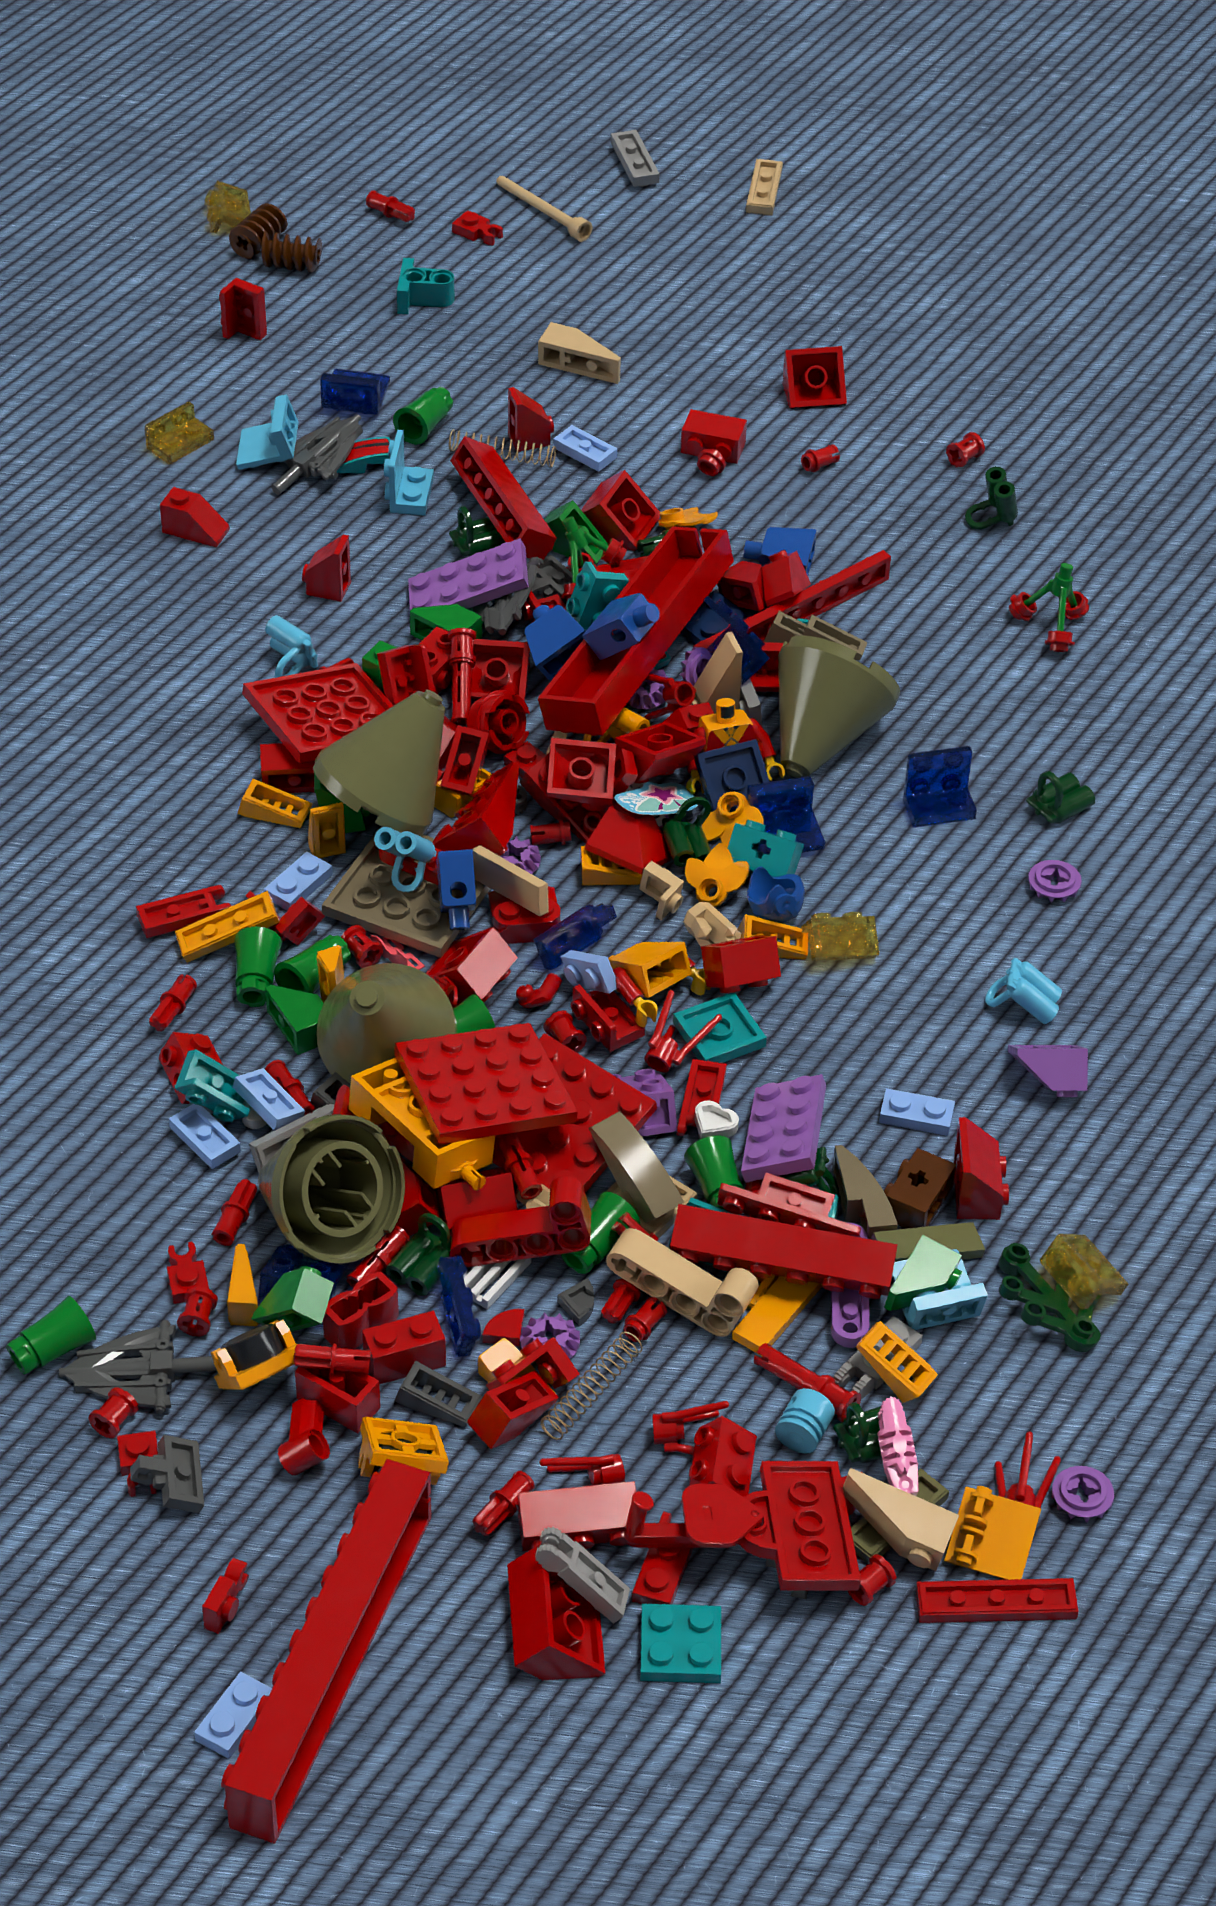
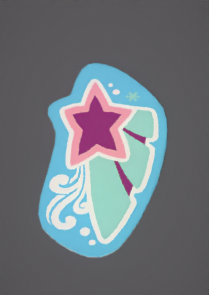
(655, 799)

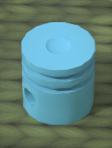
(804, 1420)

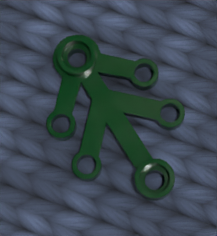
(1078, 1330)

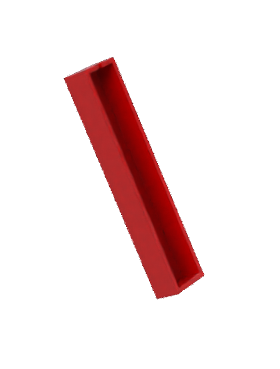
(675, 578)
(327, 1652)

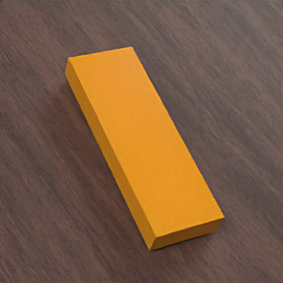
(220, 928)
(773, 1313)

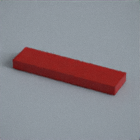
(996, 1600)

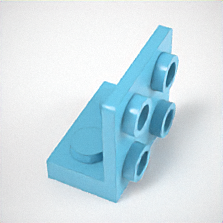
(270, 441)
(407, 486)
(947, 1306)

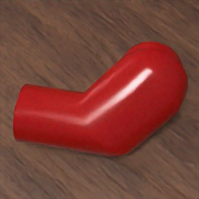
(532, 998)

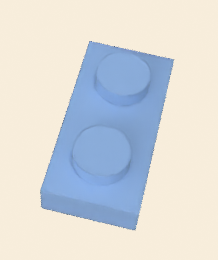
(585, 448)
(299, 880)
(589, 971)
(268, 1098)
(917, 1112)
(204, 1135)
(231, 1715)

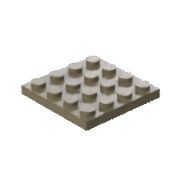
(411, 918)

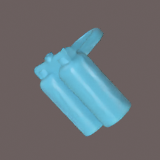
(291, 643)
(405, 845)
(1029, 989)

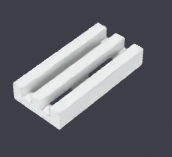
(489, 1276)

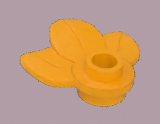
(687, 517)
(722, 821)
(716, 871)

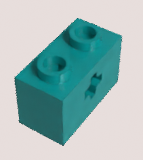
(784, 851)

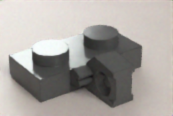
(551, 579)
(175, 1472)

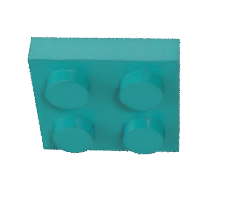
(730, 1038)
(680, 1643)

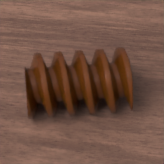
(248, 234)
(290, 253)

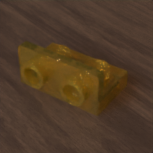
(226, 205)
(177, 434)
(842, 937)
(1081, 1269)

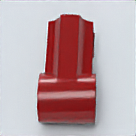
(306, 1442)

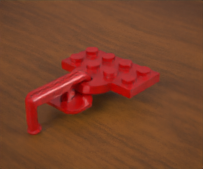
(794, 1520)

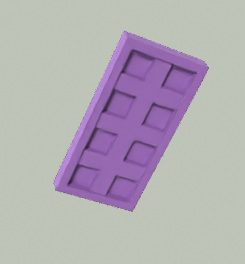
(472, 579)
(784, 1127)

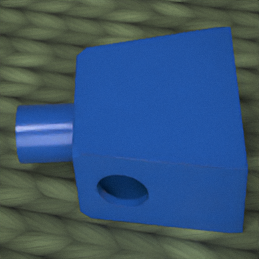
(783, 538)
(631, 618)
(552, 638)
(456, 871)

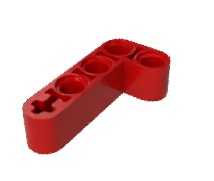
(527, 1232)

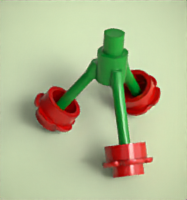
(578, 539)
(1071, 604)

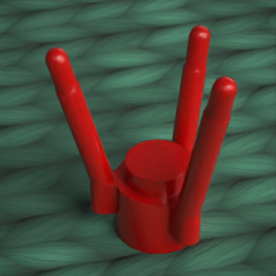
(674, 693)
(663, 1049)
(670, 1425)
(600, 1469)
(1021, 1491)

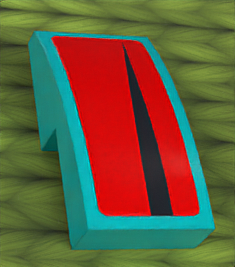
(365, 452)

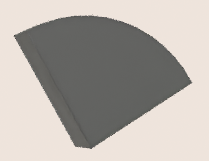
(578, 1301)

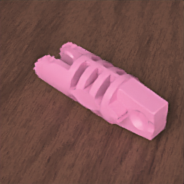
(897, 1447)

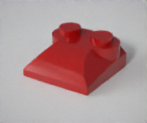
(500, 667)
(582, 772)
(519, 924)

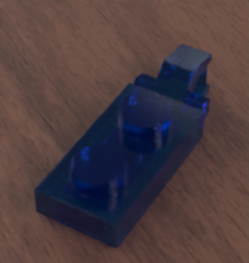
(573, 933)
(457, 1305)

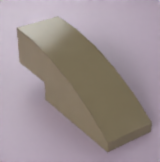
(786, 626)
(635, 1167)
(861, 1194)

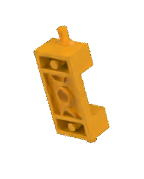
(385, 1095)

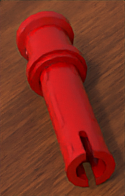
(461, 662)
(802, 1377)

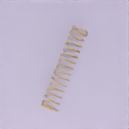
(509, 453)
(559, 1430)

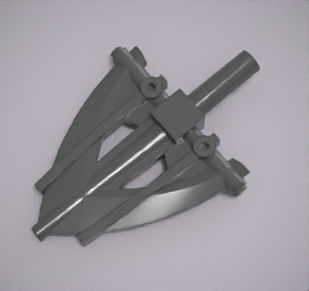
(321, 452)
(508, 606)
(156, 1369)

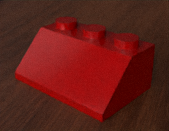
(552, 1624)

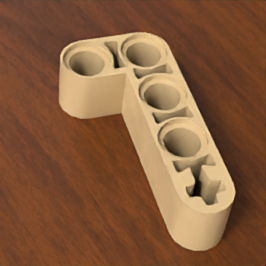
(681, 1283)

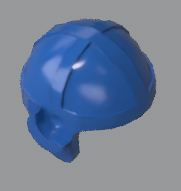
(775, 897)

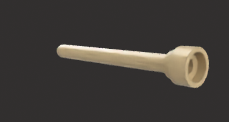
(578, 227)

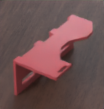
(396, 954)

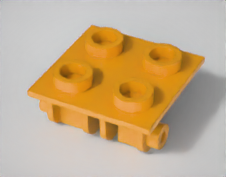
(992, 1534)

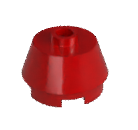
(502, 717)

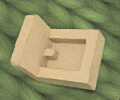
(663, 887)

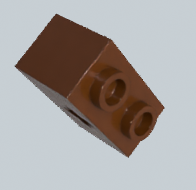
(920, 1188)

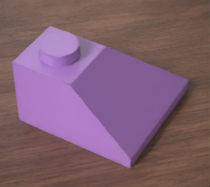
(1055, 1066)

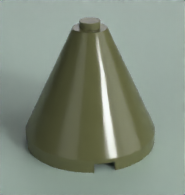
(826, 701)
(390, 764)
(377, 1010)
(335, 1188)

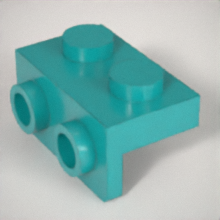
(593, 593)
(210, 1085)

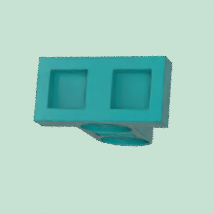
(423, 287)

